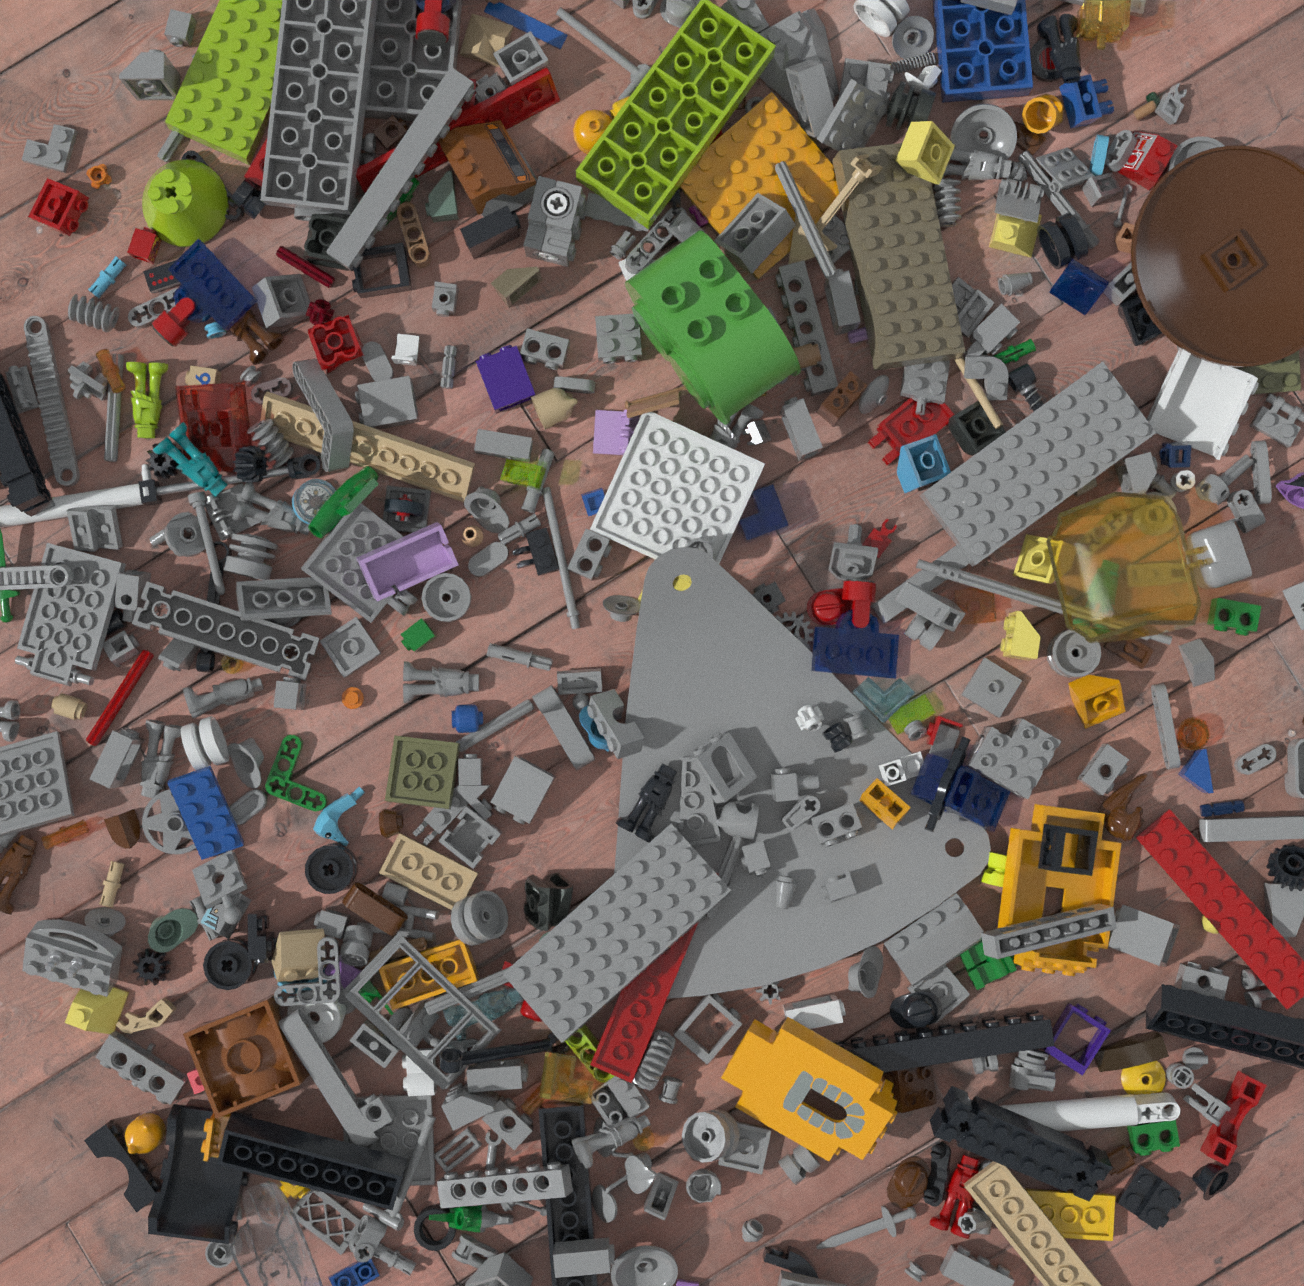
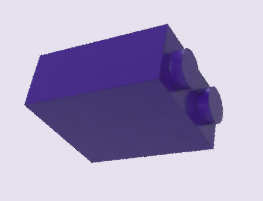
(505, 378)

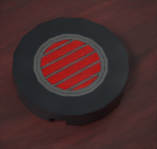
(1041, 63)

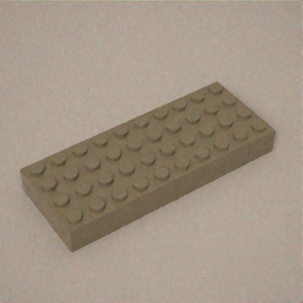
(899, 263)

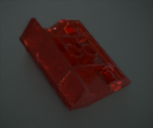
(215, 420)

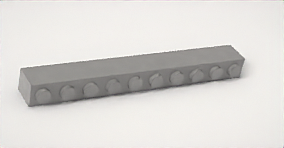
(401, 168)

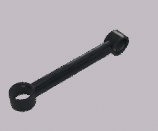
(206, 658)
(453, 1059)

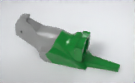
(472, 1218)

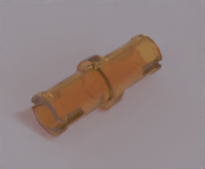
(110, 371)
(65, 834)

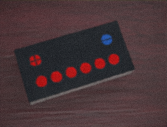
(160, 278)

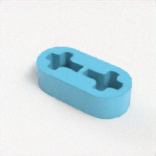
(1099, 154)

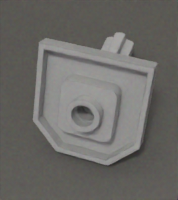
(852, 559)

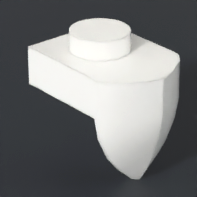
(925, 80)

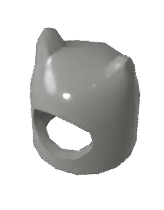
(738, 818)

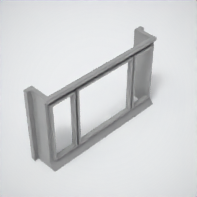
(372, 1013)

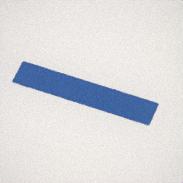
(526, 24)

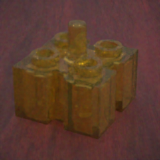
(1103, 20)

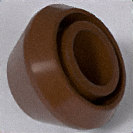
(390, 822)

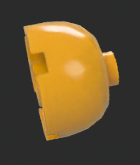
(589, 128)

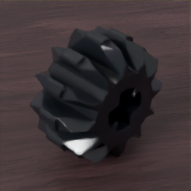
(250, 464)
(161, 467)
(143, 967)

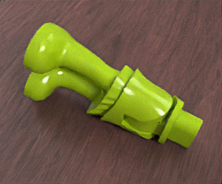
(146, 408)

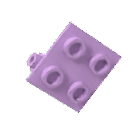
(613, 432)

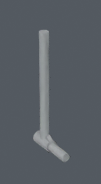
(637, 73)
(393, 1217)

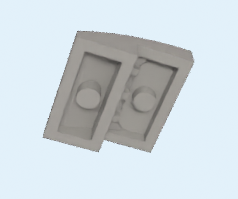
(970, 305)
(94, 528)

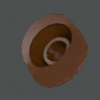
(908, 1182)

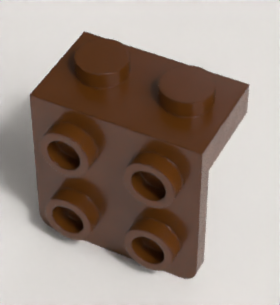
(912, 1088)

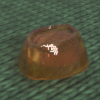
(1192, 734)

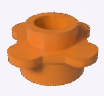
(101, 170)

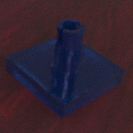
(1079, 287)

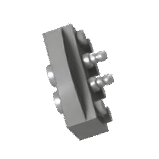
(72, 956)

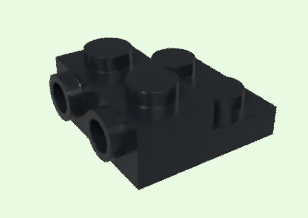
(260, 943)
(1149, 1197)

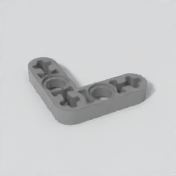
(318, 987)

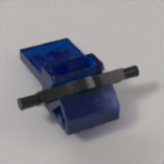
(958, 790)

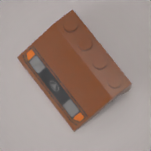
(486, 162)

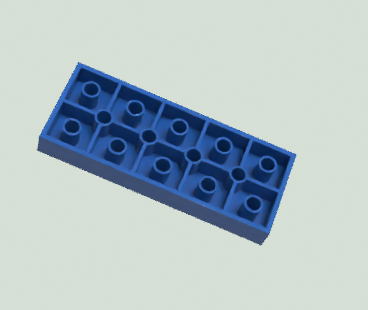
(982, 51)

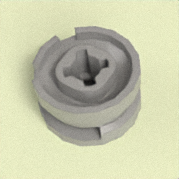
(1034, 1060)

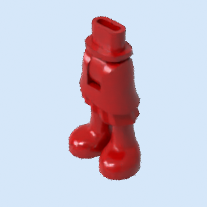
(957, 1190)

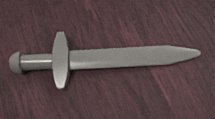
(888, 1221)

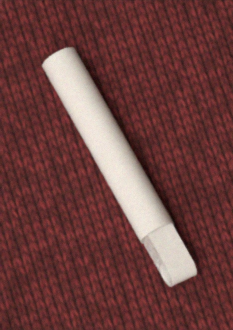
(1100, 1111)

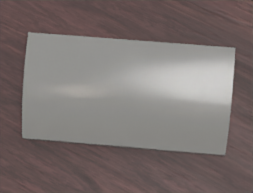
(282, 598)

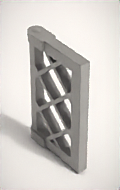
(345, 1213)

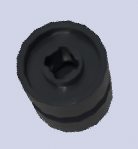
(249, 198)

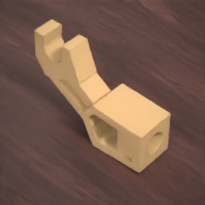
(139, 1023)

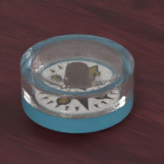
(310, 498)

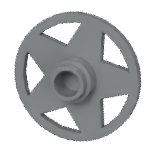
(168, 822)

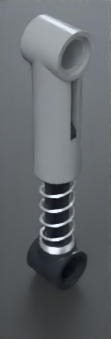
(1022, 381)

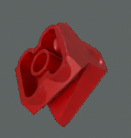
(335, 343)

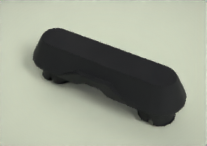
(939, 1174)

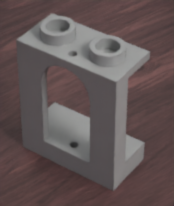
(703, 757)

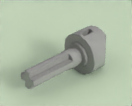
(1217, 487)

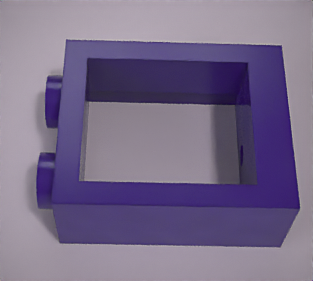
(1094, 1045)

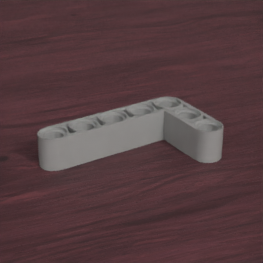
(329, 412)

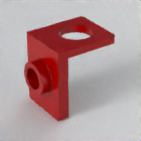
(933, 728)

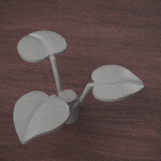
(637, 1174)

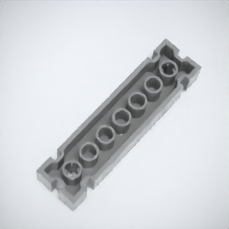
(224, 632)

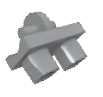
(86, 385)

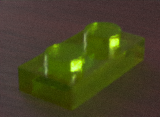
(523, 474)
(915, 710)

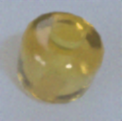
(644, 1140)

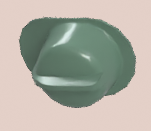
(172, 929)

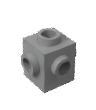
(494, 82)

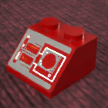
(1148, 159)

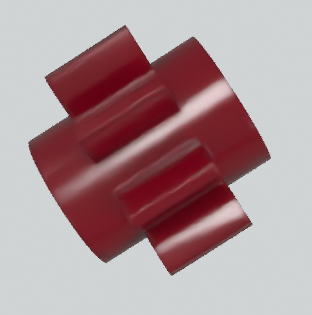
(320, 312)

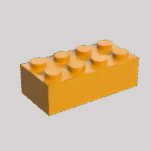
(450, 958)

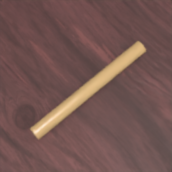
(986, 405)

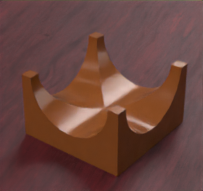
(244, 1057)

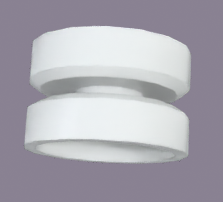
(881, 15)
(204, 743)

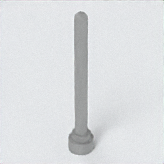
(198, 501)

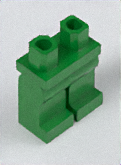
(983, 968)

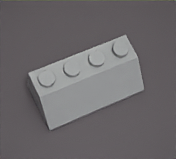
(934, 939)

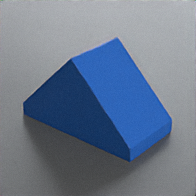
(1197, 771)

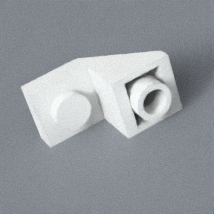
(901, 768)

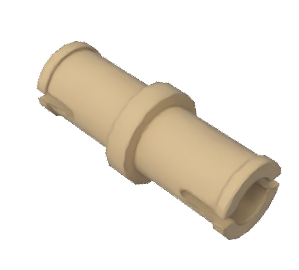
(111, 884)

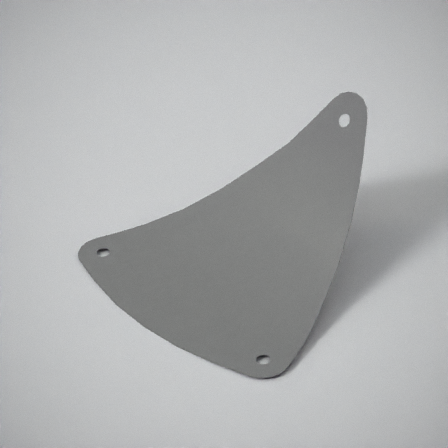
(725, 666)

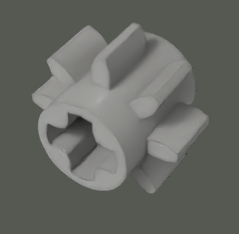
(774, 994)

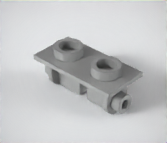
(22, 389)

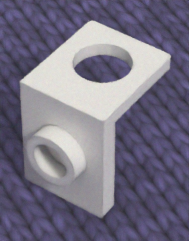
(406, 350)

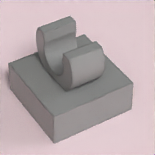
(758, 432)

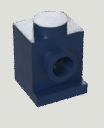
(1170, 454)

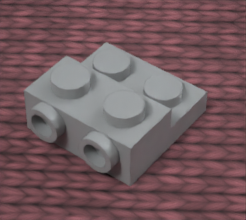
(869, 74)
(618, 338)

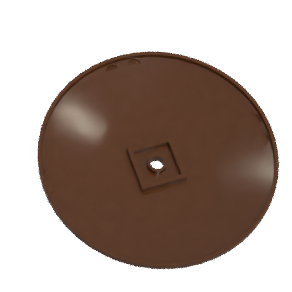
(1194, 218)

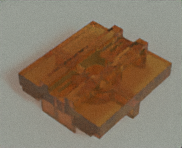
(985, 614)

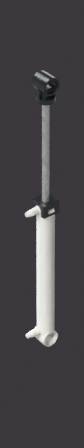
(144, 493)

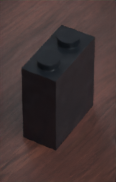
(491, 231)

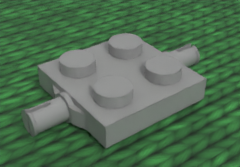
(925, 383)

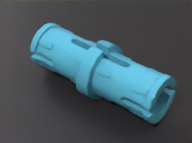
(107, 277)

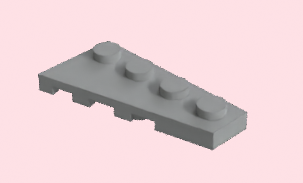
(697, 806)

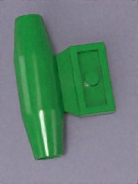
(344, 501)

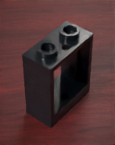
(382, 251)
(1052, 858)

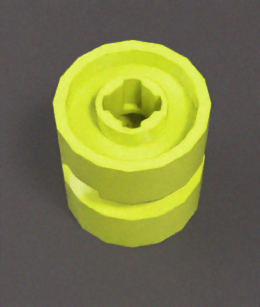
(996, 869)

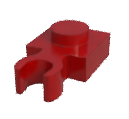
(879, 538)

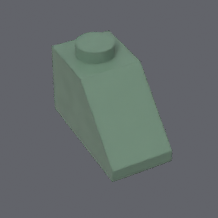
(443, 200)

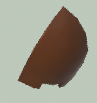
(124, 829)

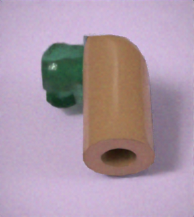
(1153, 101)

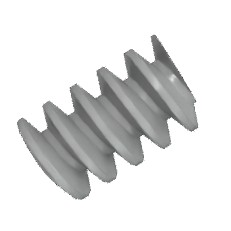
(946, 201)
(92, 314)
(272, 441)

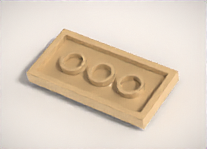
(428, 872)

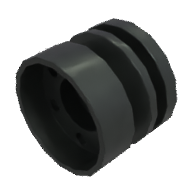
(909, 107)

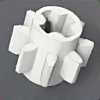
(809, 718)

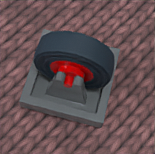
(406, 508)

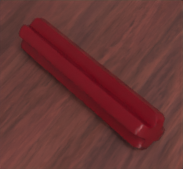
(305, 266)

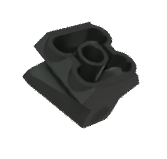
(320, 236)
(547, 900)

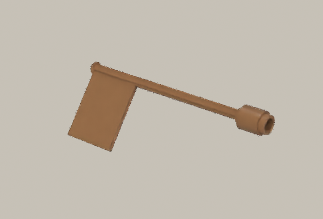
(806, 354)

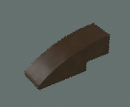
(1131, 1052)

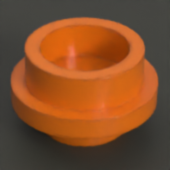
(352, 698)

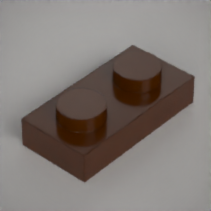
(1130, 651)

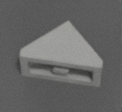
(1100, 188)
(1198, 662)
(660, 1196)

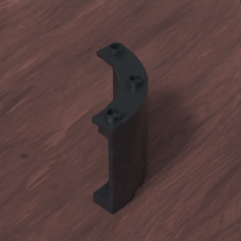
(196, 1195)

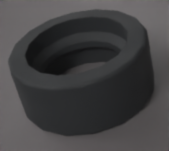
(420, 1236)

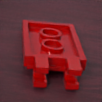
(906, 426)

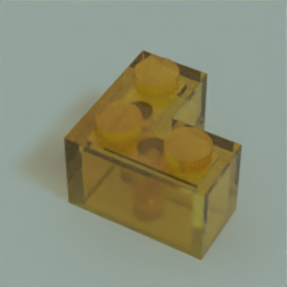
(559, 1080)

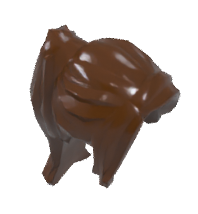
(1116, 818)

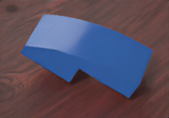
(355, 1274)

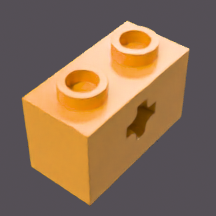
(884, 803)

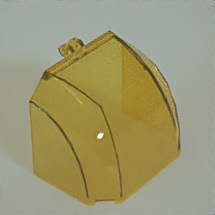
(1124, 568)

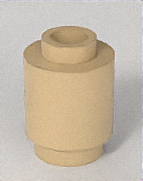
(69, 706)

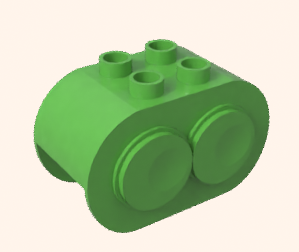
(711, 326)

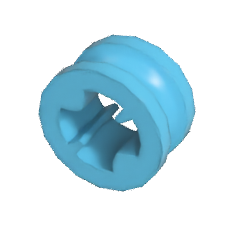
(214, 330)

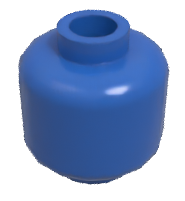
(467, 718)

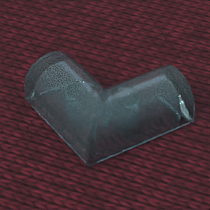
(883, 703)

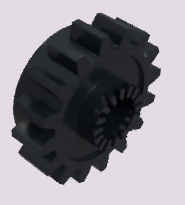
(1287, 866)

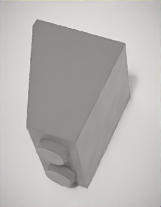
(522, 790)
(1143, 935)

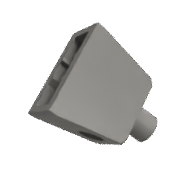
(129, 592)

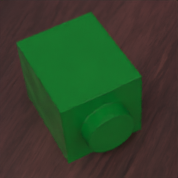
(417, 636)

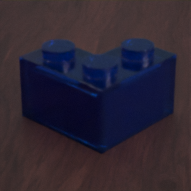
(769, 516)

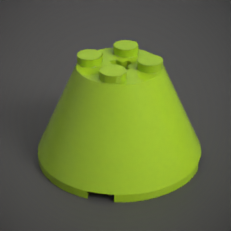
(185, 202)

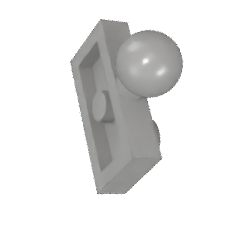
(579, 683)

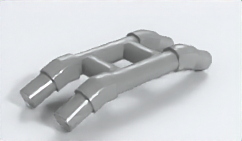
(408, 930)

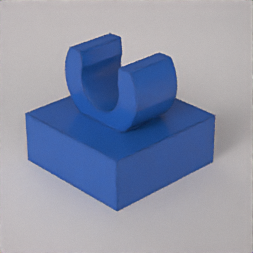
(593, 501)

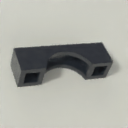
(110, 1142)

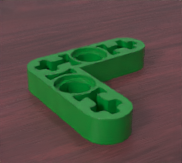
(285, 776)

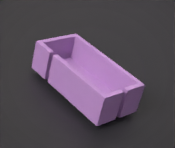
(407, 561)

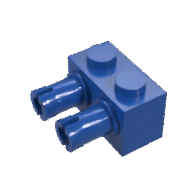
(1082, 102)

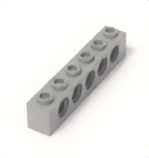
(798, 274)
(1048, 931)
(453, 1196)

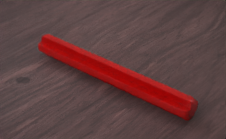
(119, 697)

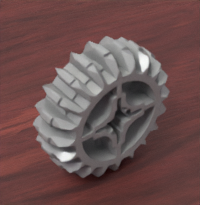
(654, 1060)

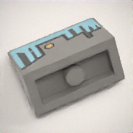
(214, 918)

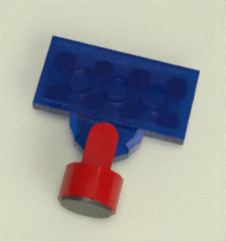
(204, 292)
(855, 642)

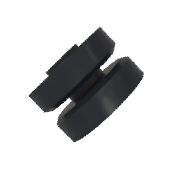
(1062, 240)
(318, 871)
(217, 965)

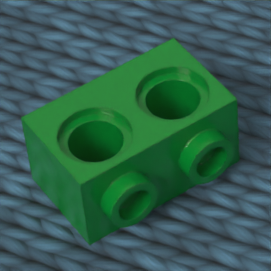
(1234, 612)
(1153, 1139)

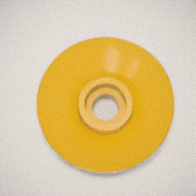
(1132, 1079)

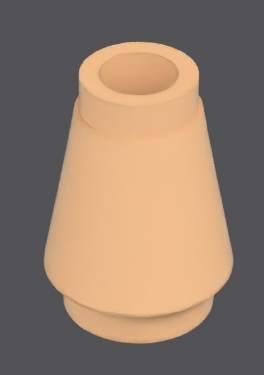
(475, 540)

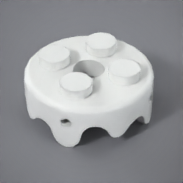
(330, 1015)

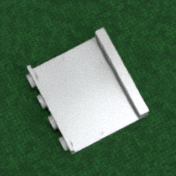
(1201, 403)

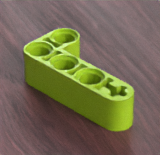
(585, 1042)

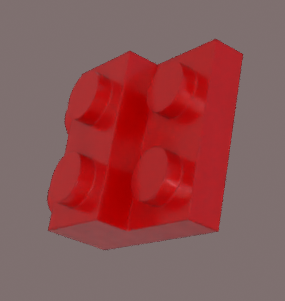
(59, 207)

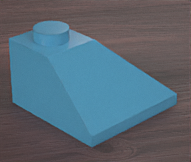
(921, 464)

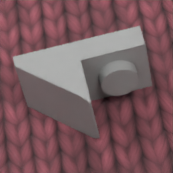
(471, 794)

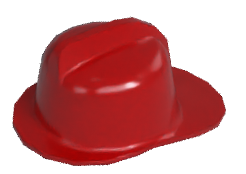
(827, 606)

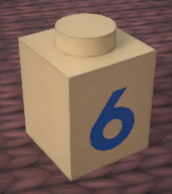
(202, 375)

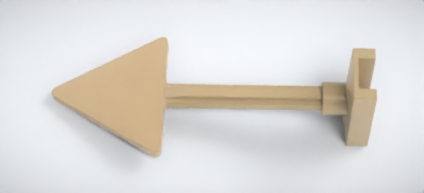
(800, 245)

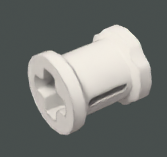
(1189, 480)

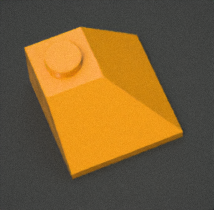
(1096, 699)

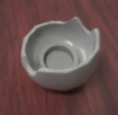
(703, 1185)

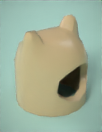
(553, 406)

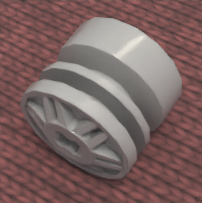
(250, 556)

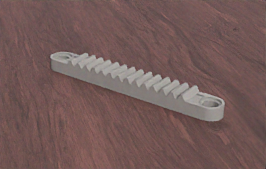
(51, 401)
(33, 577)

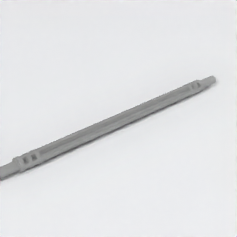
(1006, 590)

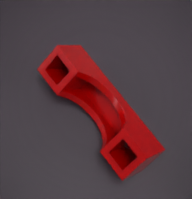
(1241, 1097)

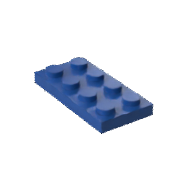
(205, 812)

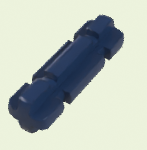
(1222, 808)

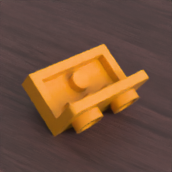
(215, 1131)

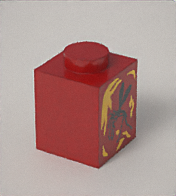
(144, 245)

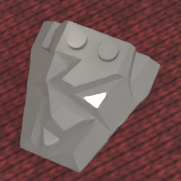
(797, 40)

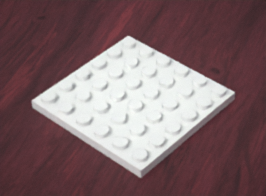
(675, 490)

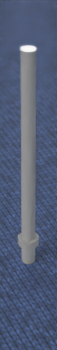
(560, 555)

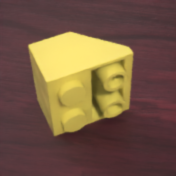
(1020, 639)

